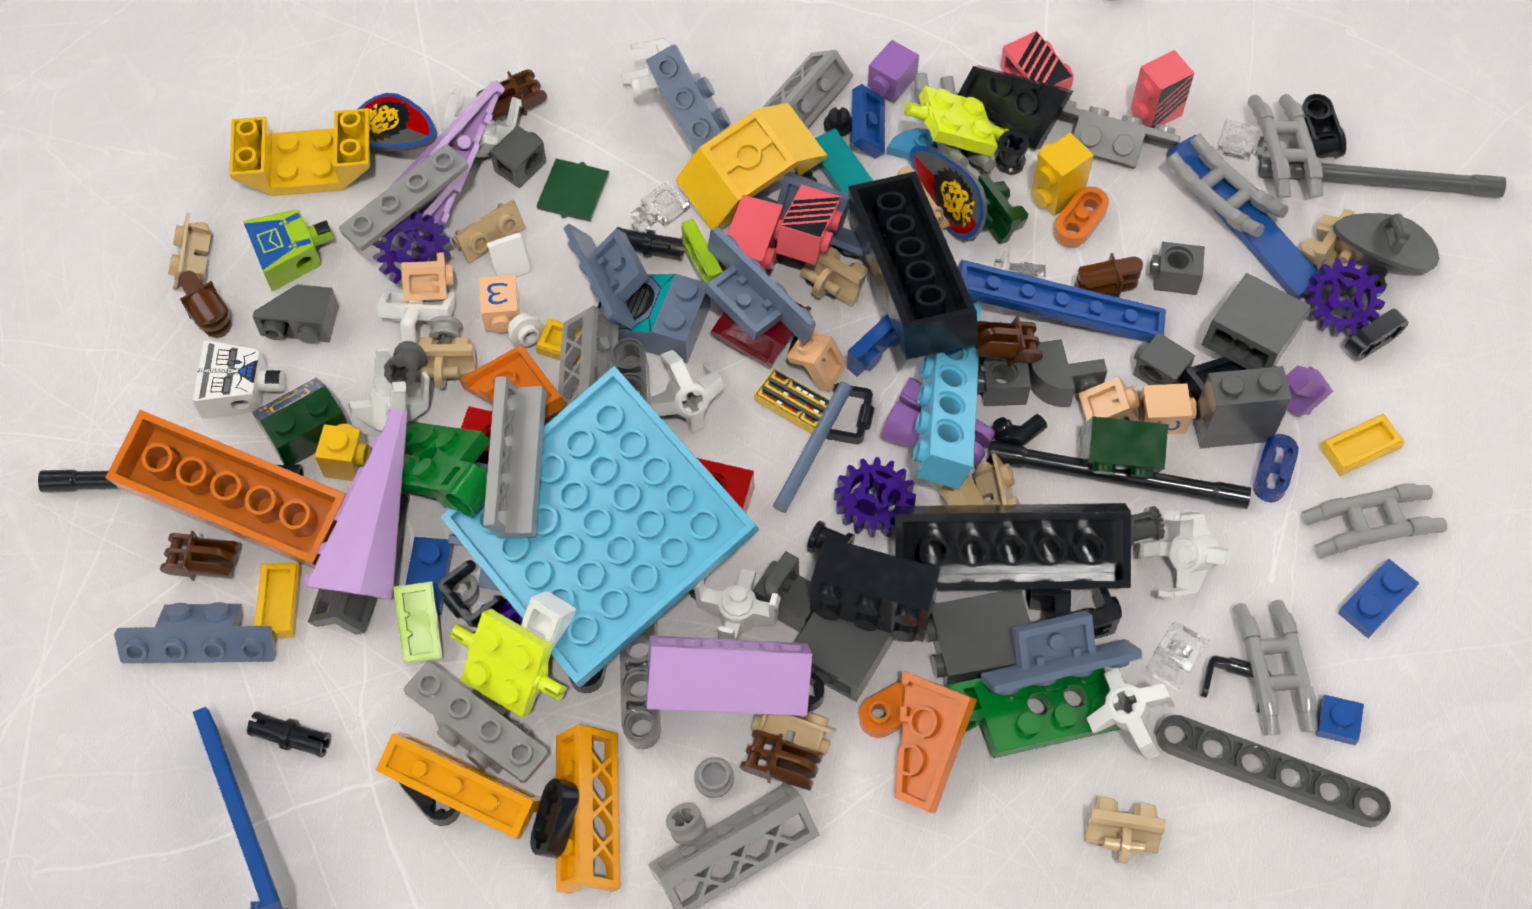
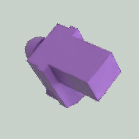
(1307, 389)

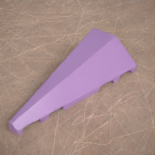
(463, 137)
(364, 539)

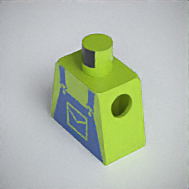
(286, 245)

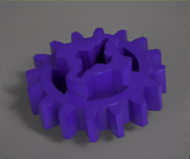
(406, 234)
(1337, 285)
(864, 507)

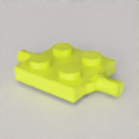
(956, 120)
(507, 663)

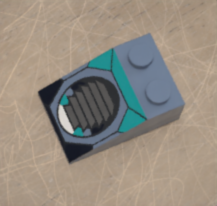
(667, 314)

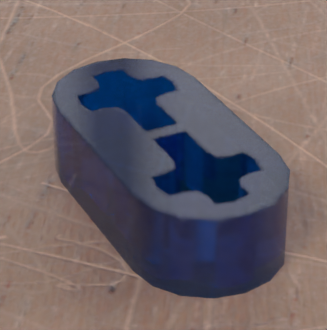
(1268, 465)

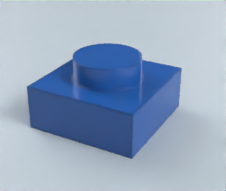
(1340, 719)

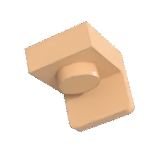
(426, 279)
(821, 360)
(1110, 400)

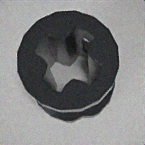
(1017, 148)
(820, 532)

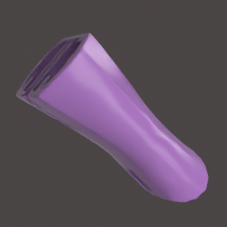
(903, 416)

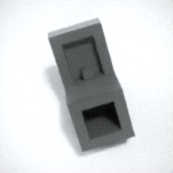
(1057, 381)
(794, 590)

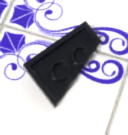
(1017, 101)

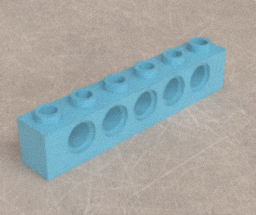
(947, 415)

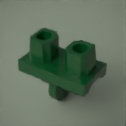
(1001, 216)

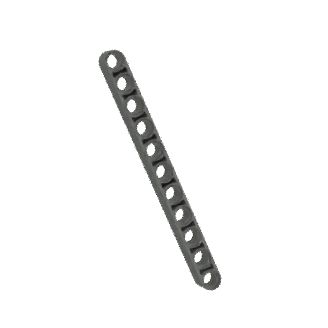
(635, 669)

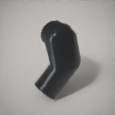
(1016, 434)

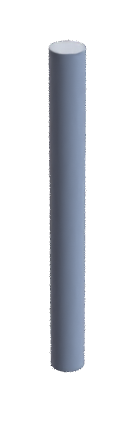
(812, 447)

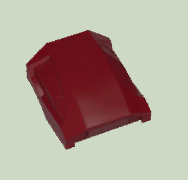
(763, 349)

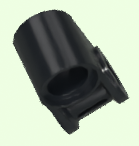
(1324, 126)

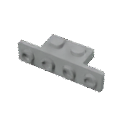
(1115, 138)
(404, 197)
(475, 725)

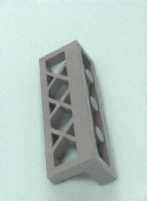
(813, 85)
(595, 345)
(515, 460)
(732, 835)

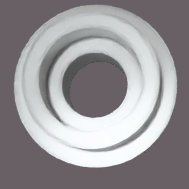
(524, 330)

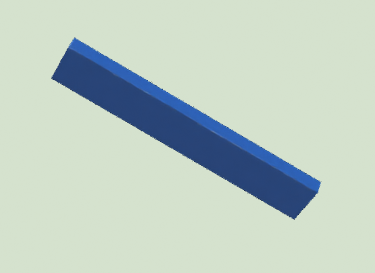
(1273, 247)
(1062, 302)
(237, 810)

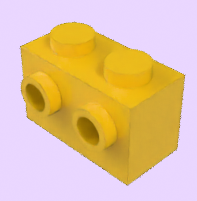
(1061, 173)

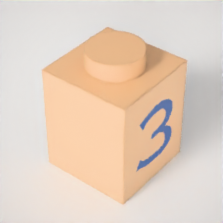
(499, 301)
(1168, 405)

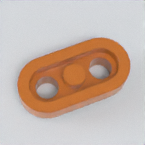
(1079, 218)
(890, 702)

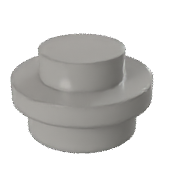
(714, 777)

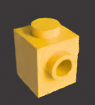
(341, 451)

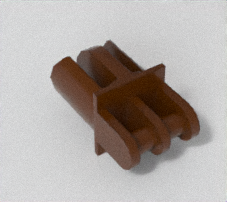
(522, 86)
(1110, 276)
(204, 305)
(1008, 341)
(200, 558)
(787, 764)

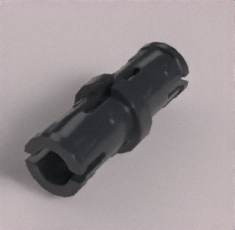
(651, 243)
(289, 734)

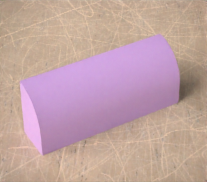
(728, 675)

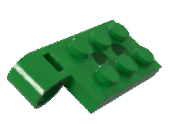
(442, 465)
(1015, 728)

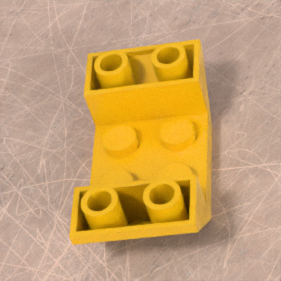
(300, 159)
(747, 161)

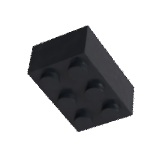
(873, 590)

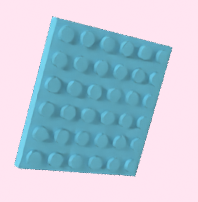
(619, 525)

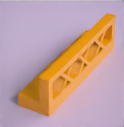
(580, 765)
(458, 784)

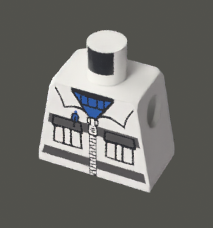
(232, 380)

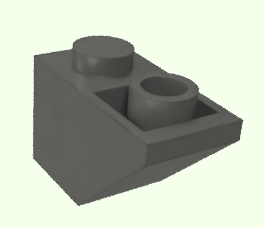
(300, 314)

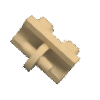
(1332, 246)
(835, 277)
(447, 360)
(1124, 831)

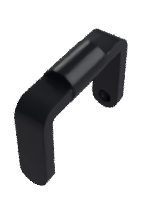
(864, 418)
(456, 604)
(1231, 665)

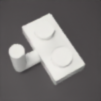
(408, 312)

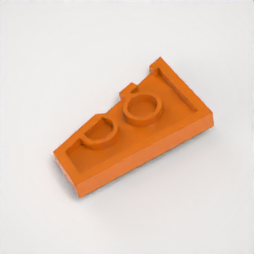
(520, 370)
(931, 737)

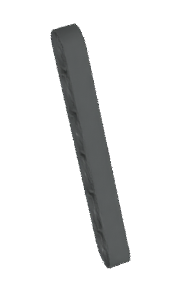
(1270, 777)

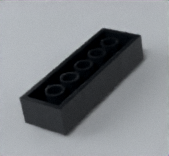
(912, 266)
(1019, 545)

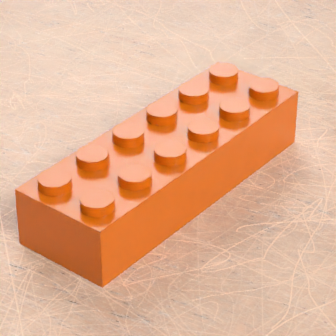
(226, 488)

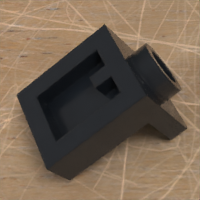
(1052, 601)
(1106, 615)

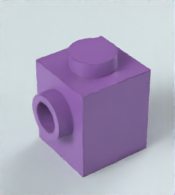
(893, 70)

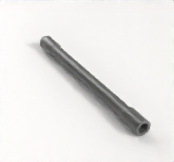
(1473, 184)

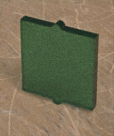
(573, 190)

